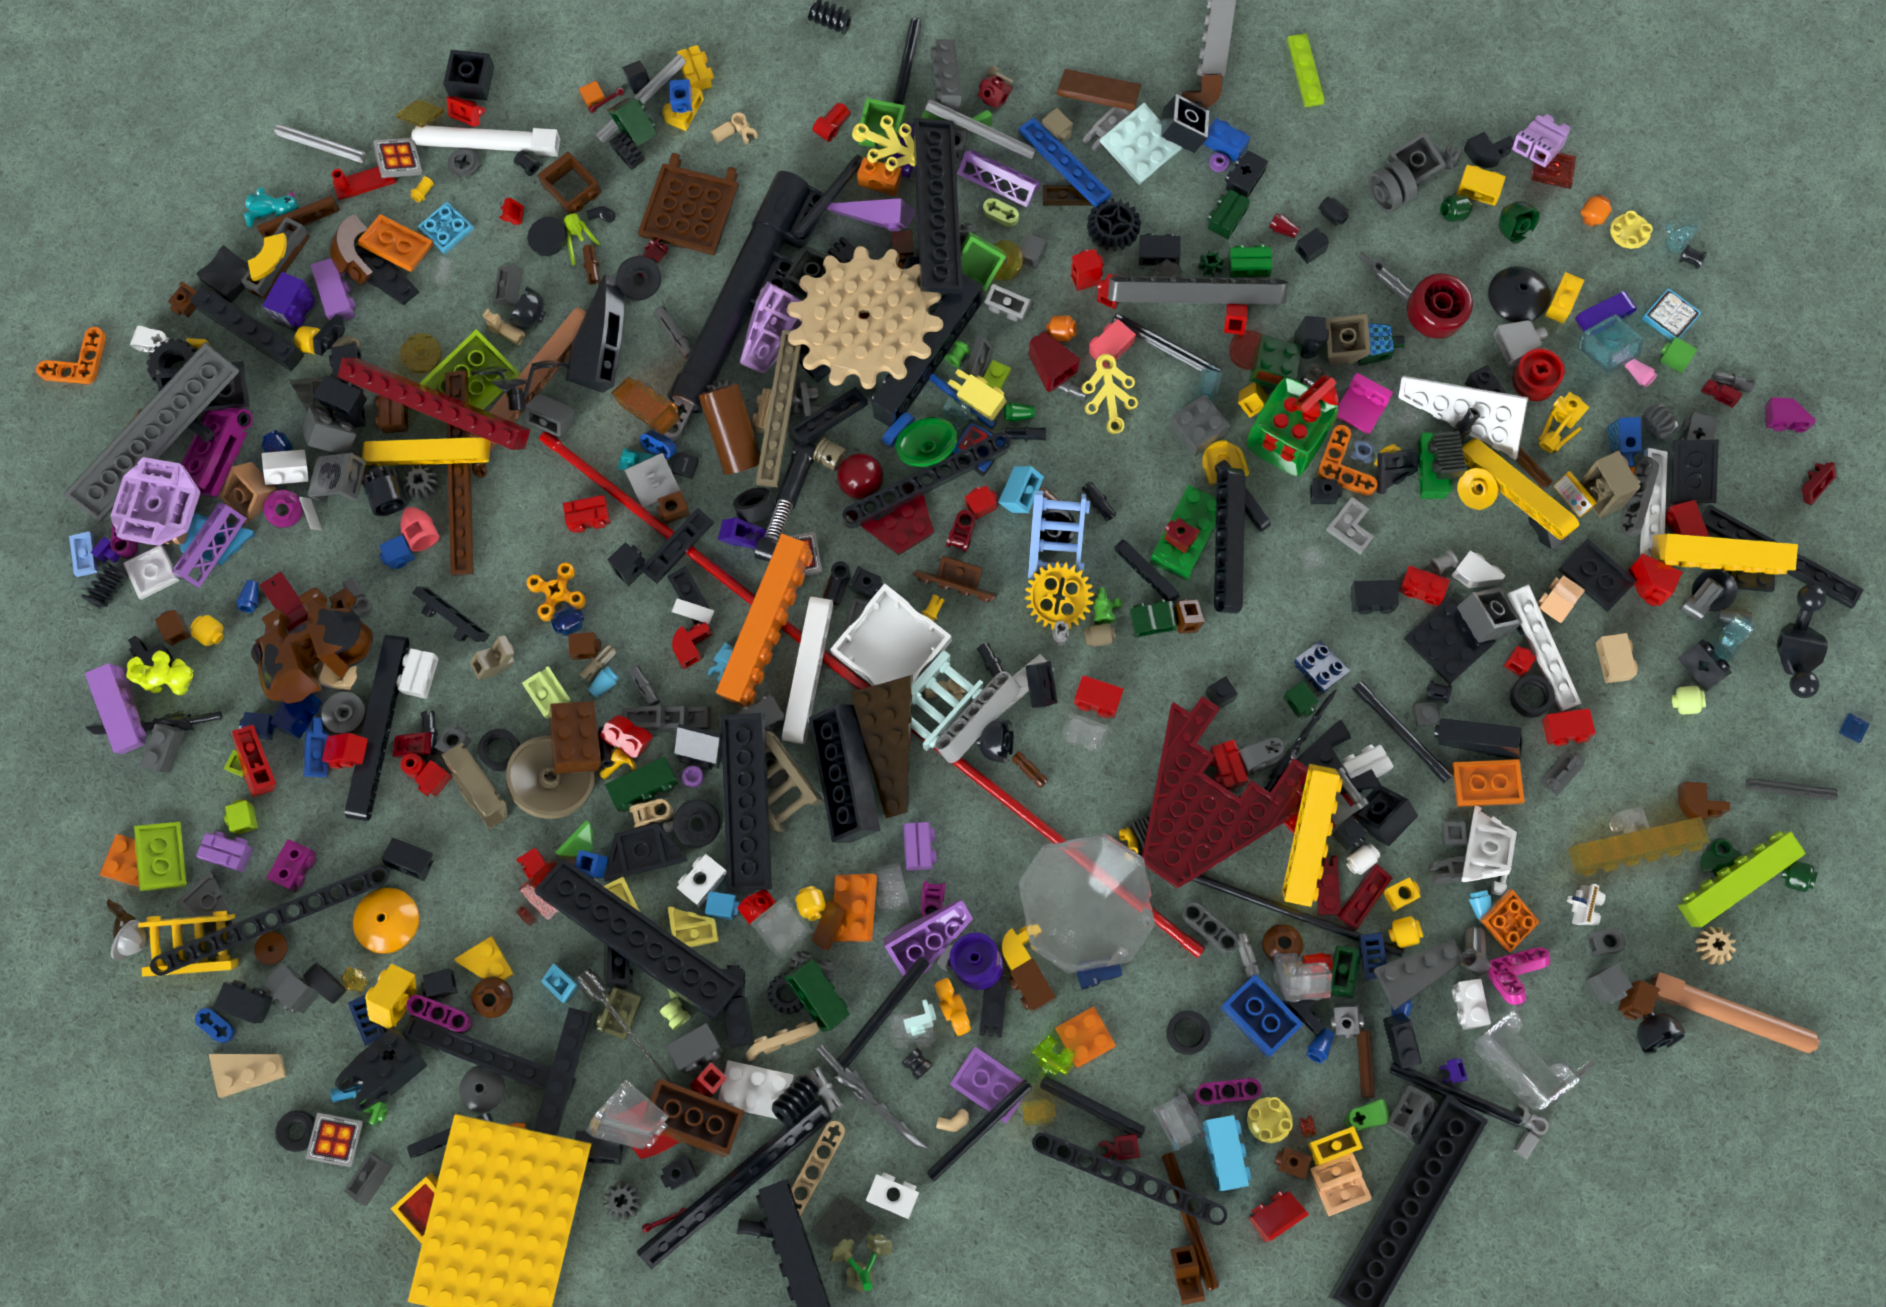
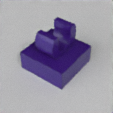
(103, 551)
(1456, 1070)

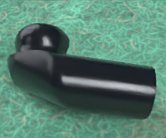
(601, 212)

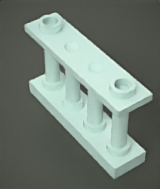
(928, 681)

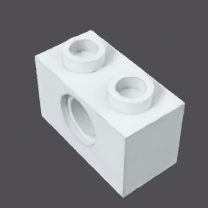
(714, 876)
(880, 1188)

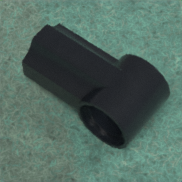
(837, 585)

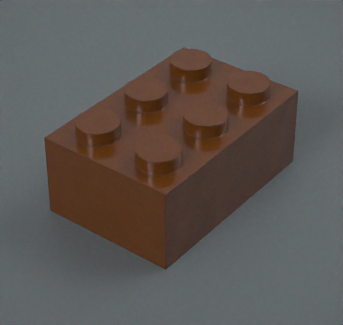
(574, 737)

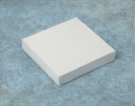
(151, 571)

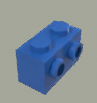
(1227, 139)

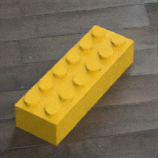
(1724, 553)
(1310, 835)

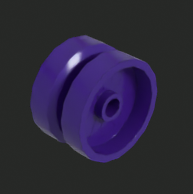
(976, 961)

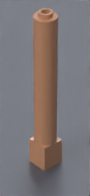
(1677, 992)

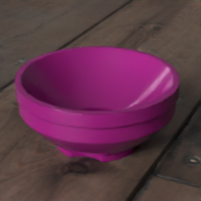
(288, 498)

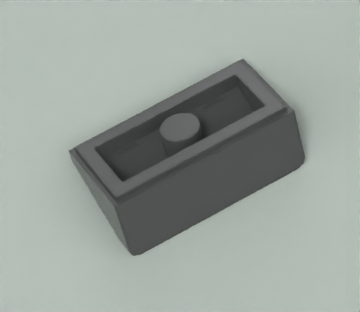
(507, 285)
(368, 1179)

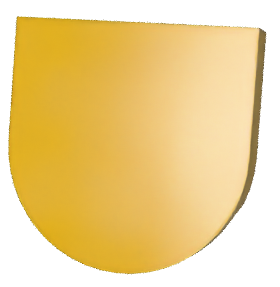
(1220, 451)

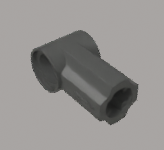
(1699, 603)
(1475, 952)

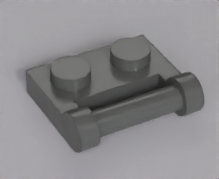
(1344, 810)

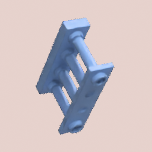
(1039, 524)

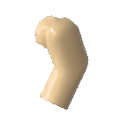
(955, 1123)

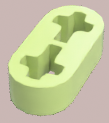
(1000, 212)

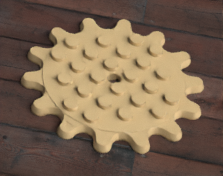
(864, 345)

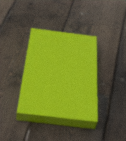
(160, 856)

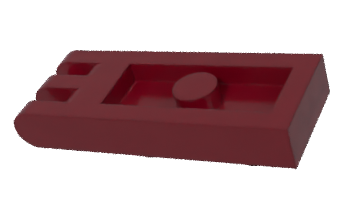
(1329, 891)

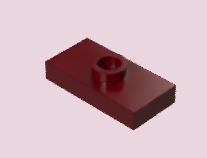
(412, 743)

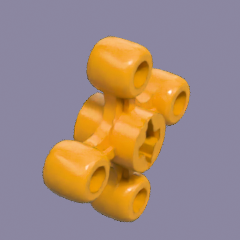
(553, 585)
(952, 1007)

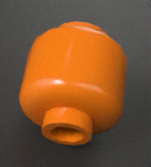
(1596, 210)
(1062, 328)

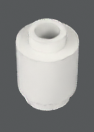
(1362, 859)

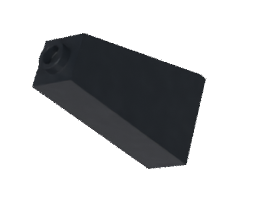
(1480, 737)

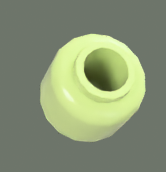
(1689, 700)

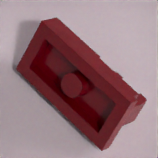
(1818, 481)

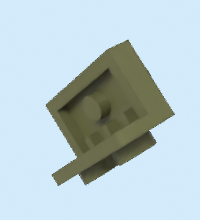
(626, 1006)

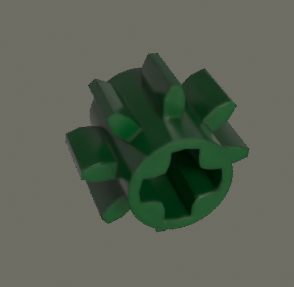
(1211, 263)

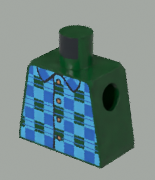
(1381, 343)

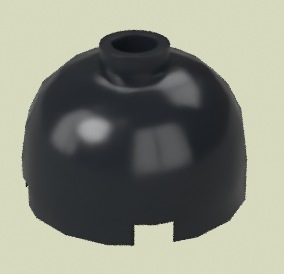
(528, 309)
(1057, 535)
(997, 741)
(1659, 1031)

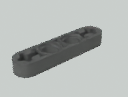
(1642, 497)

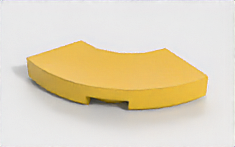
(269, 257)

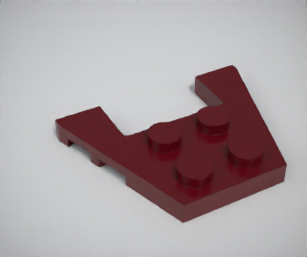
(903, 526)

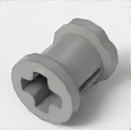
(1444, 562)

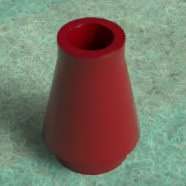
(1282, 225)

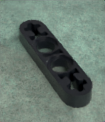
(1252, 508)
(1146, 571)
(435, 1141)

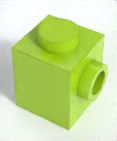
(240, 817)

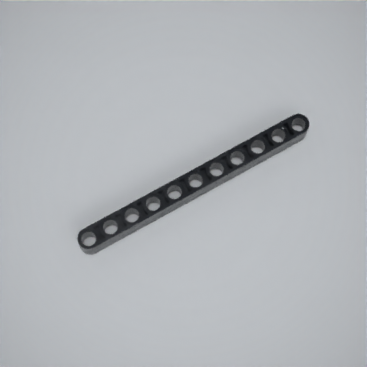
(261, 924)

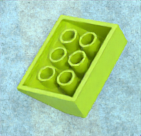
(469, 355)

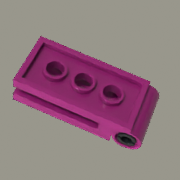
(212, 460)

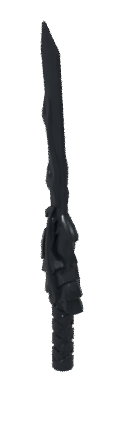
(177, 719)
(1293, 751)

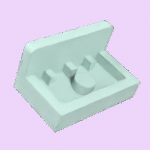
(918, 1024)

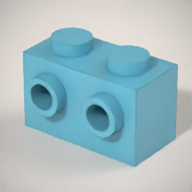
(1020, 489)

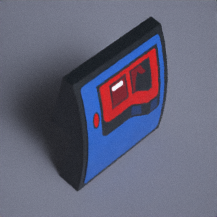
(971, 435)

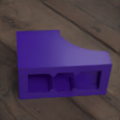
(740, 533)

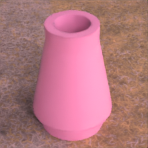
(1642, 373)

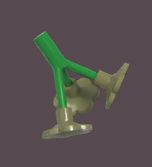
(859, 1274)

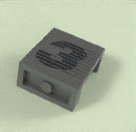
(337, 475)

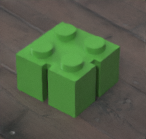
(872, 115)
(980, 259)

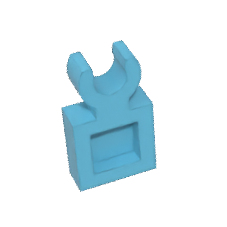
(722, 660)

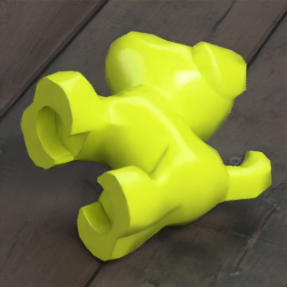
(150, 678)

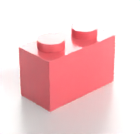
(1113, 341)

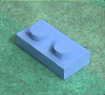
(83, 561)

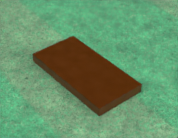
(1099, 89)

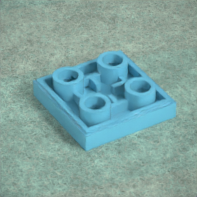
(445, 227)

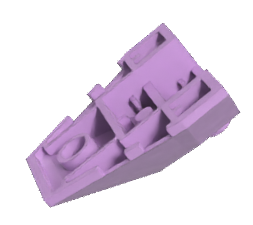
(766, 328)

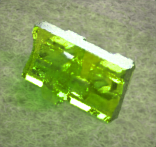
(1051, 1061)

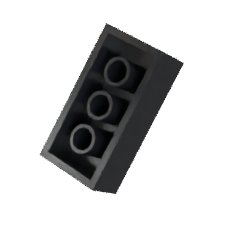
(232, 396)

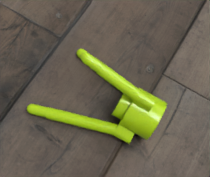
(574, 226)

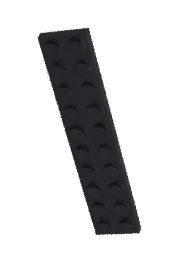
(937, 206)
(638, 939)

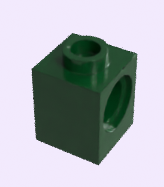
(1301, 700)

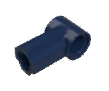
(1095, 976)

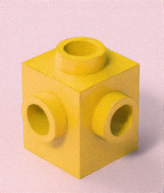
(1572, 405)

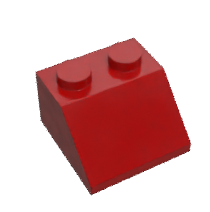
(1654, 579)
(1278, 1215)

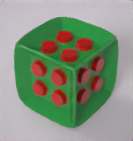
(1287, 435)

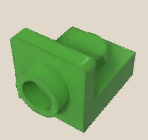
(379, 1113)

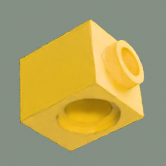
(1393, 897)

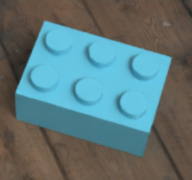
(1226, 1153)

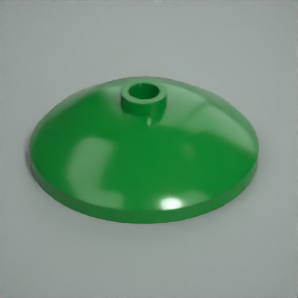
(926, 442)

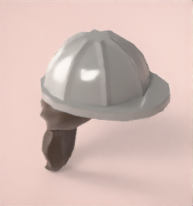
(127, 934)

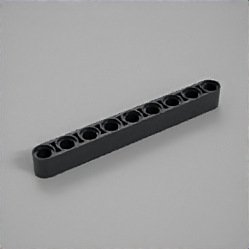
(933, 472)
(376, 727)
(1141, 1178)

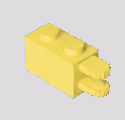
(979, 395)

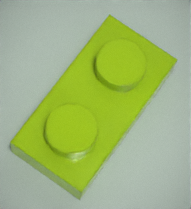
(997, 374)

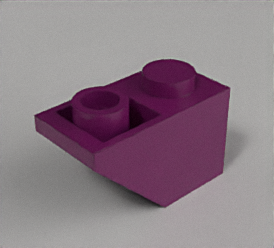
(1787, 414)

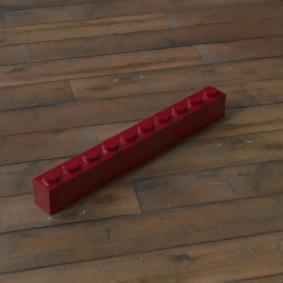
(434, 403)

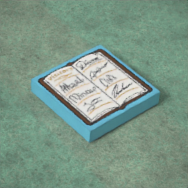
(1671, 315)

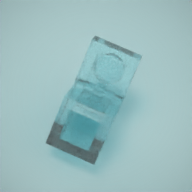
(1732, 636)

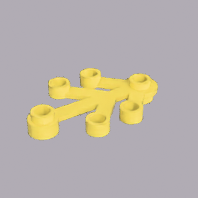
(892, 144)
(1109, 391)

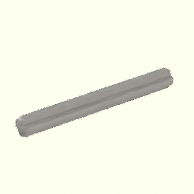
(320, 143)

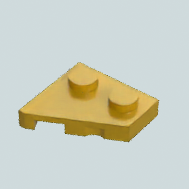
(486, 960)

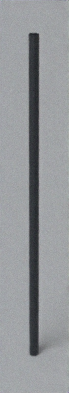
(1290, 912)

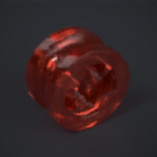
(1307, 1126)

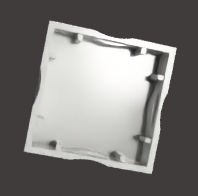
(890, 640)

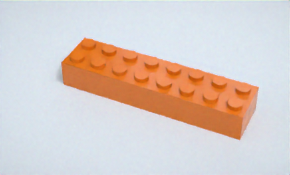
(765, 621)

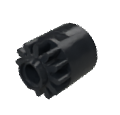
(384, 491)

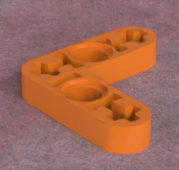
(79, 368)
(1334, 464)

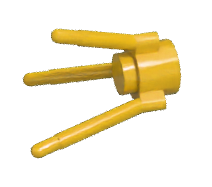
(1551, 441)

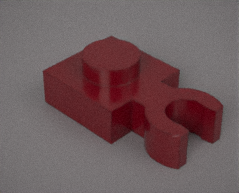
(1725, 394)
(1124, 1147)

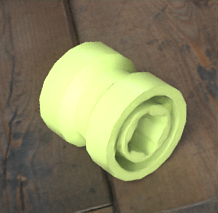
(675, 1014)

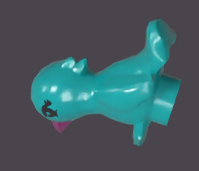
(265, 205)

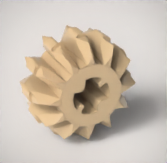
(1715, 954)

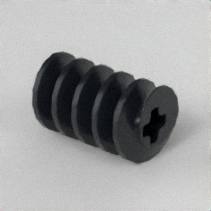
(830, 17)
(104, 586)
(794, 1099)

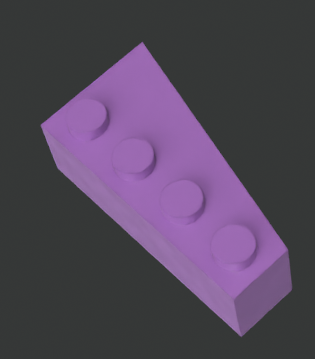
(116, 707)

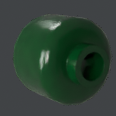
(1456, 208)
(1800, 876)

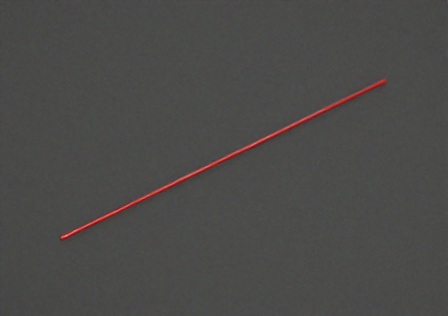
(555, 444)

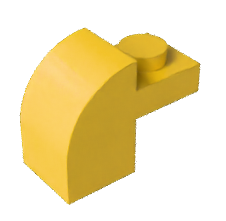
(1013, 949)

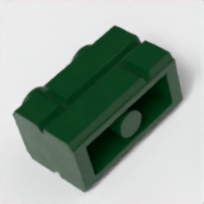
(1228, 214)
(1345, 971)

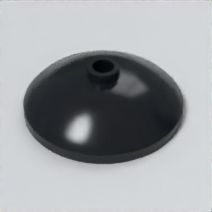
(1515, 303)

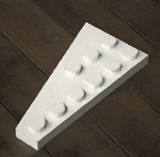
(1500, 413)

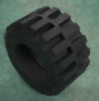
(168, 354)

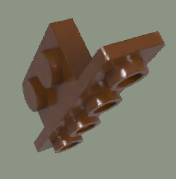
(959, 576)

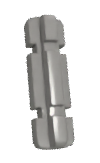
(1247, 955)

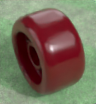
(1439, 305)

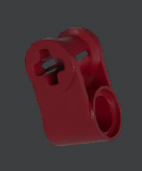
(960, 534)

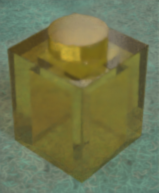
(1038, 1112)

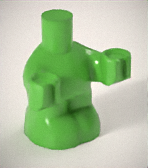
(1104, 607)

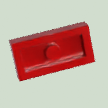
(464, 110)
(1321, 389)

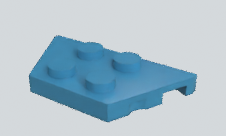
(240, 538)

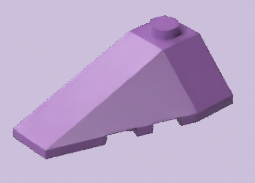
(883, 213)
(927, 936)

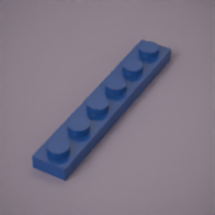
(1065, 162)

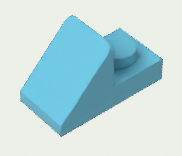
(560, 983)

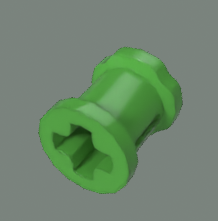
(957, 354)

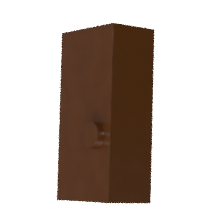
(697, 1118)

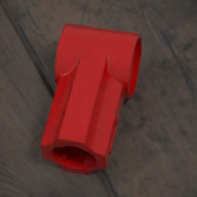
(829, 125)

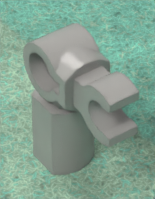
(1538, 1127)

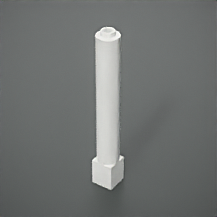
(540, 141)

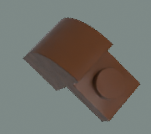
(1210, 90)
(1694, 802)
(1187, 1274)

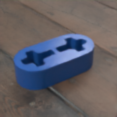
(893, 432)
(658, 444)
(218, 1021)

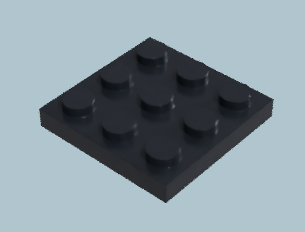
(1447, 641)

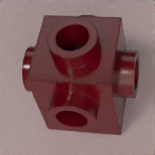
(994, 91)

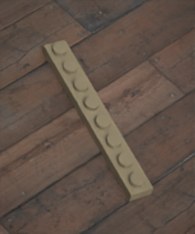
(778, 412)

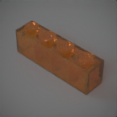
(646, 405)

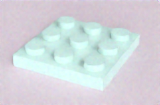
(1139, 144)

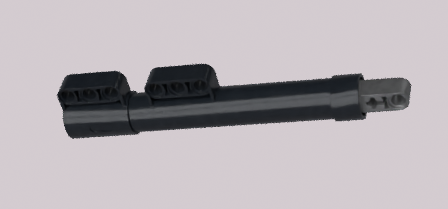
(757, 263)

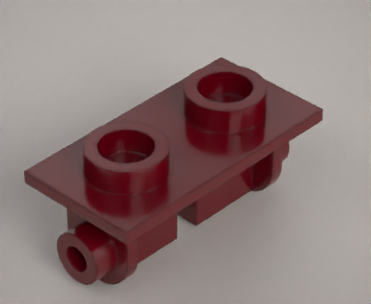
(654, 251)

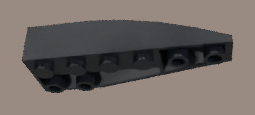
(598, 339)

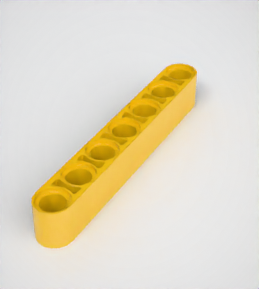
(426, 451)
(1521, 490)

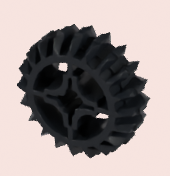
(1127, 230)

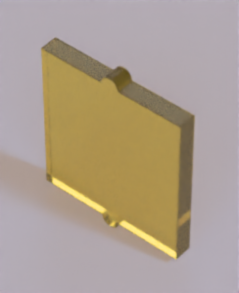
(420, 113)

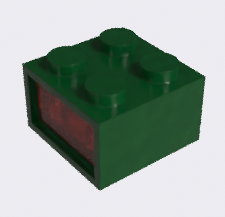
(1274, 361)

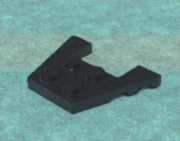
(1322, 754)

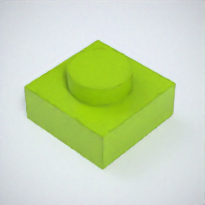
(233, 764)

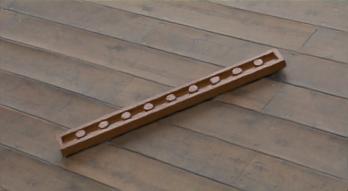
(459, 488)

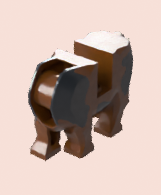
(328, 636)

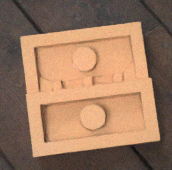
(1340, 1184)

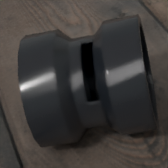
(917, 1063)

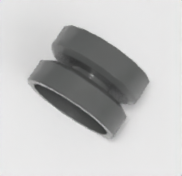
(1392, 186)

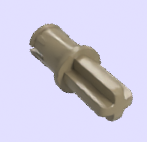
(598, 662)

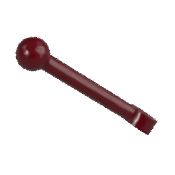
(619, 91)
(647, 1227)

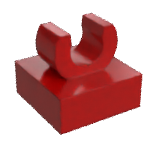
(512, 211)

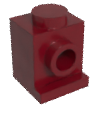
(1181, 541)

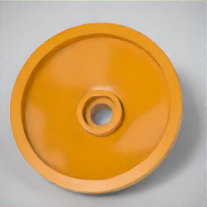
(399, 923)

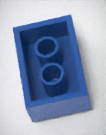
(1261, 1016)

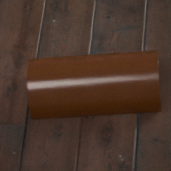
(730, 428)

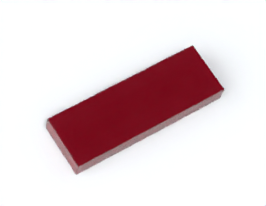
(1365, 897)

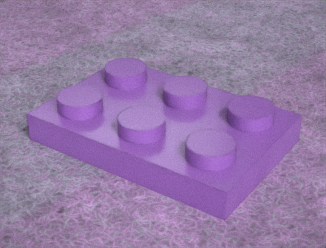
(986, 1081)

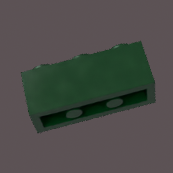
(641, 784)
(817, 995)

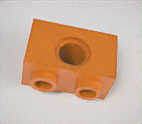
(878, 178)

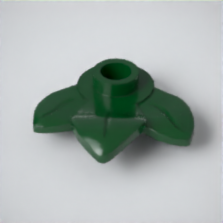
(1714, 860)

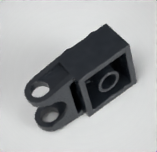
(381, 1069)

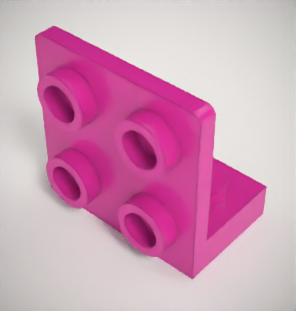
(1363, 403)

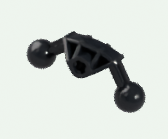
(1802, 647)

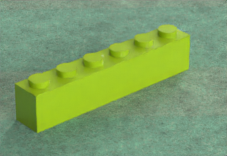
(1740, 879)

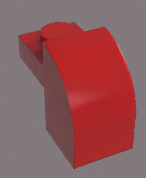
(684, 644)

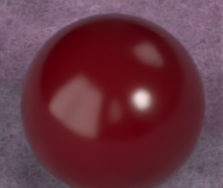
(860, 476)

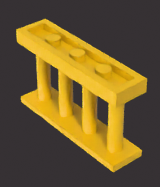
(222, 961)

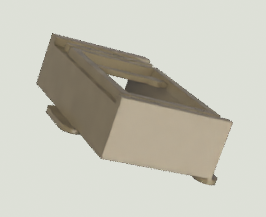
(475, 786)

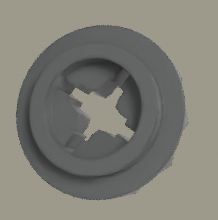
(458, 157)

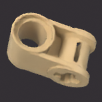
(646, 813)

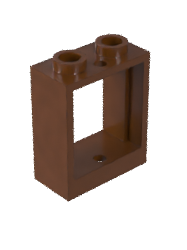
(559, 169)

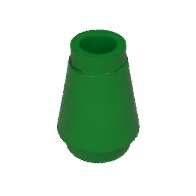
(1017, 412)

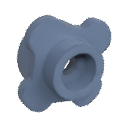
(1363, 446)

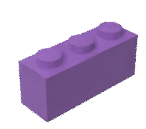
(333, 290)

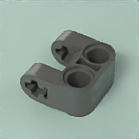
(1257, 756)

